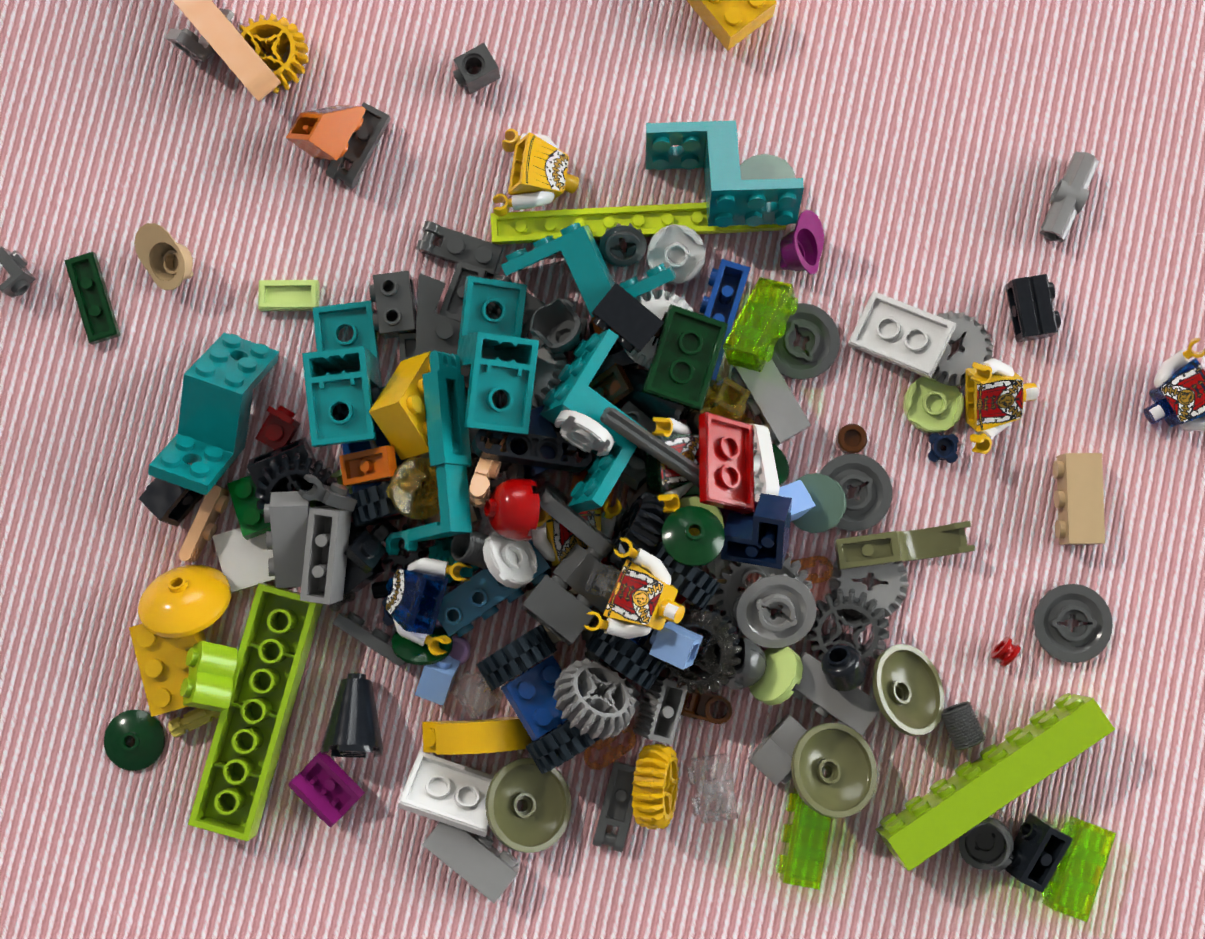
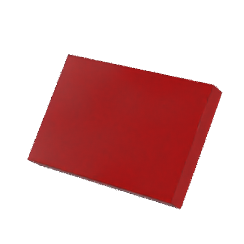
(726, 463)

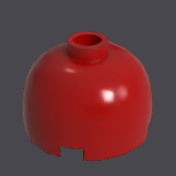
(513, 509)

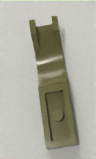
(902, 546)

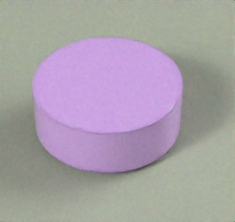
(461, 649)

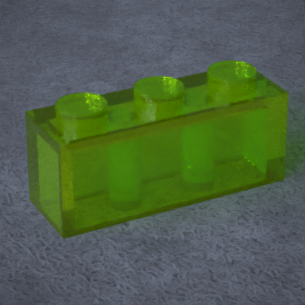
(760, 324)
(804, 844)
(1080, 870)

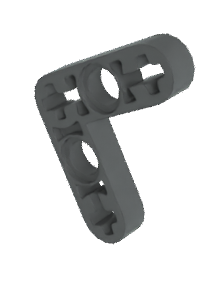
(555, 504)

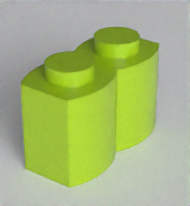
(209, 676)

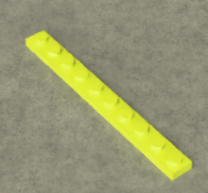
(535, 225)

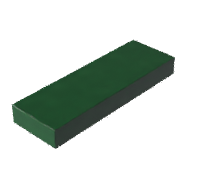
(92, 298)

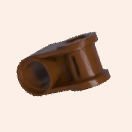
(700, 707)

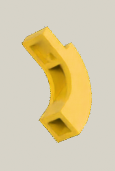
(474, 736)

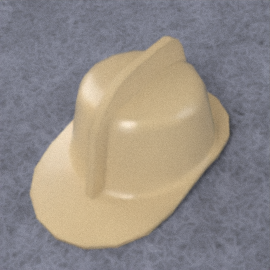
(162, 256)

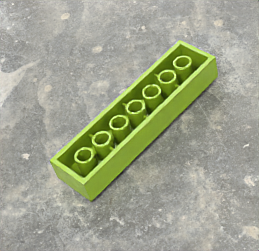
(258, 714)
(993, 779)

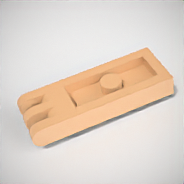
(204, 523)

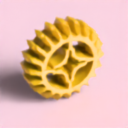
(281, 36)
(655, 786)

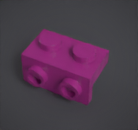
(326, 788)

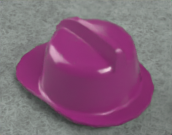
(803, 245)

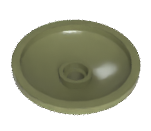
(908, 690)
(848, 765)
(544, 809)

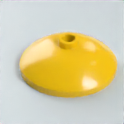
(184, 601)

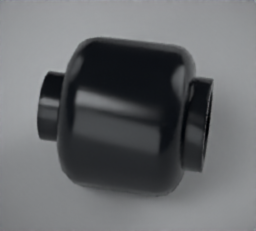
(843, 668)

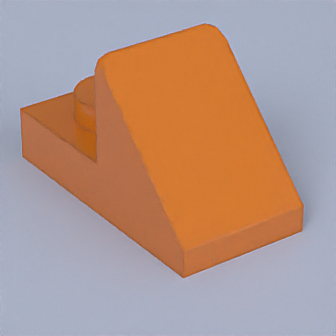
(368, 466)

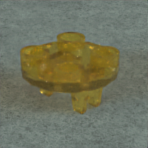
(408, 480)

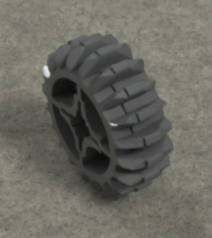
(858, 622)

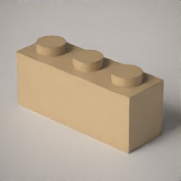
(1079, 499)

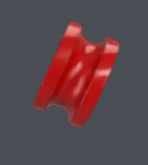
(1005, 651)

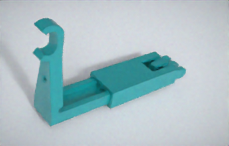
(447, 452)

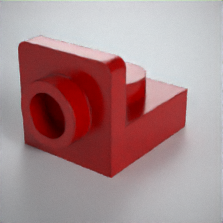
(278, 427)

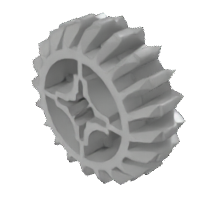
(594, 699)

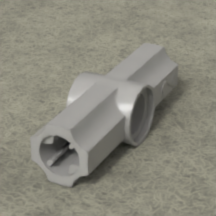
(1069, 196)

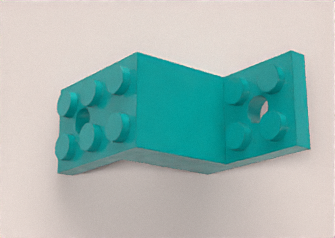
(716, 149)
(585, 265)
(496, 356)
(342, 374)
(576, 395)
(214, 413)

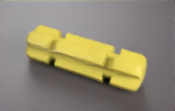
(191, 721)

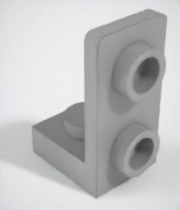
(190, 43)

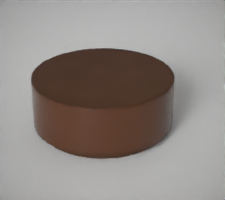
(851, 439)

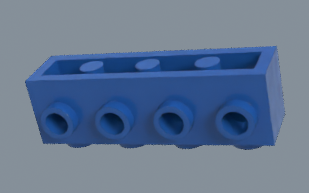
(723, 303)

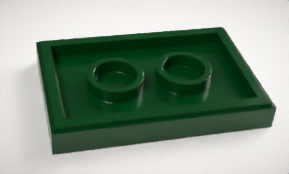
(685, 358)

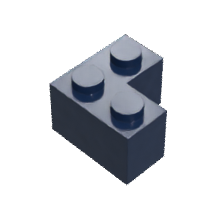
(760, 537)

